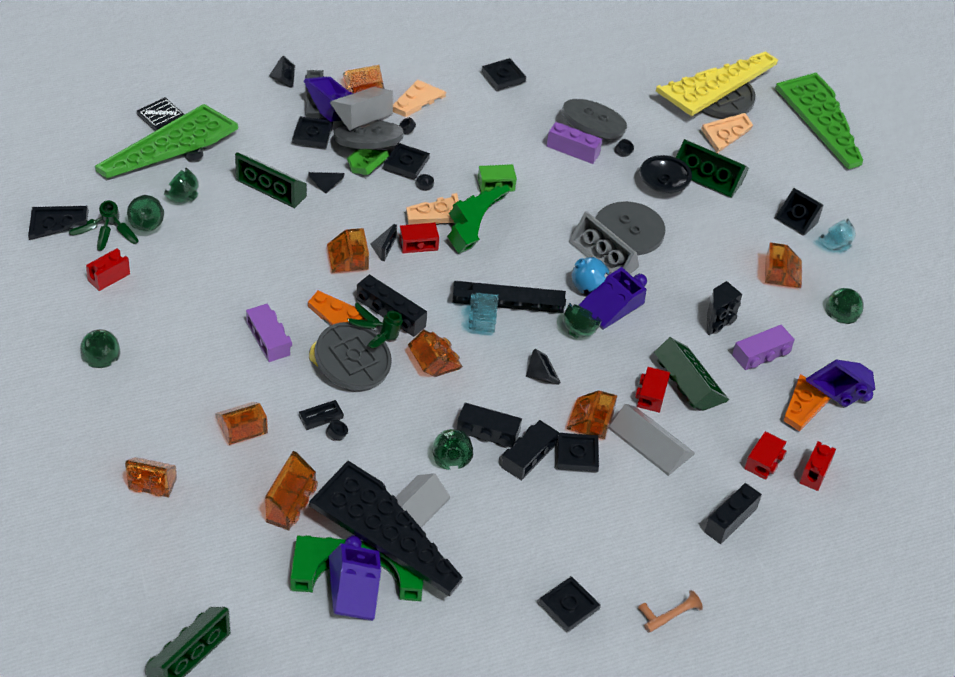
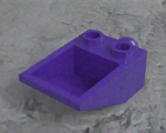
(323, 91)
(616, 297)
(844, 382)
(355, 579)

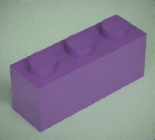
(574, 142)
(268, 332)
(763, 347)

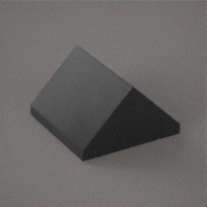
(800, 211)

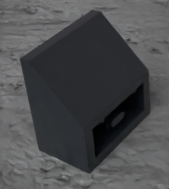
(723, 307)

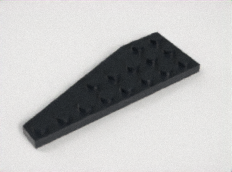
(373, 515)

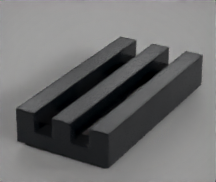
(321, 417)

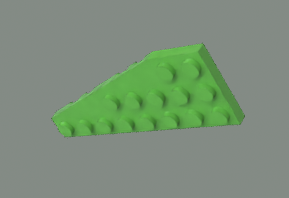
(819, 109)
(187, 133)

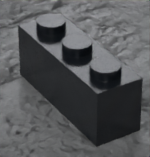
(489, 425)
(529, 449)
(732, 513)

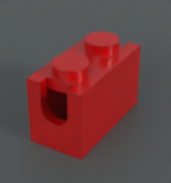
(419, 237)
(107, 269)
(653, 389)
(766, 455)
(819, 464)

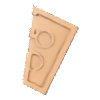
(416, 97)
(726, 131)
(432, 212)

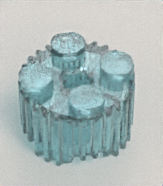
(484, 312)

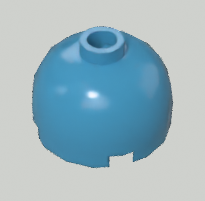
(588, 273)

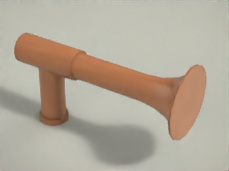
(655, 622)

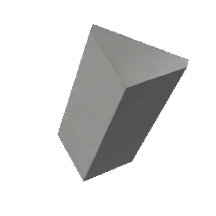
(364, 107)
(599, 242)
(650, 439)
(423, 497)

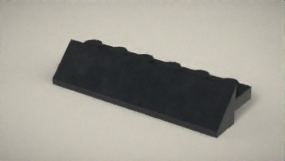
(512, 296)

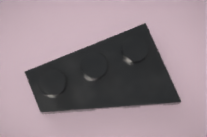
(56, 219)

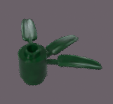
(110, 215)
(389, 327)

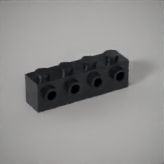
(384, 299)

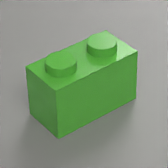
(496, 175)

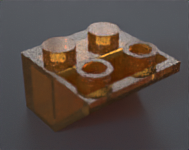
(363, 78)
(349, 251)
(783, 266)
(434, 354)
(593, 413)
(243, 422)
(150, 476)

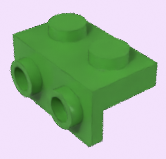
(366, 160)

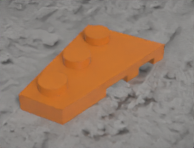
(332, 309)
(804, 404)

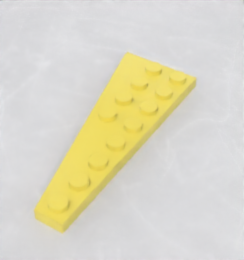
(709, 86)

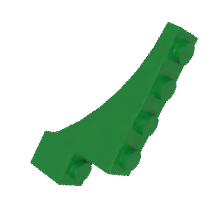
(468, 216)

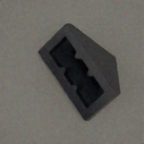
(284, 72)
(326, 180)
(384, 243)
(541, 368)

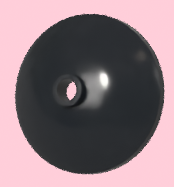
(665, 174)

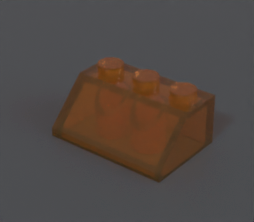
(290, 492)

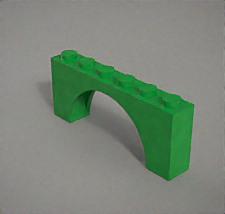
(312, 559)

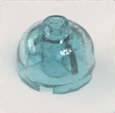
(839, 236)

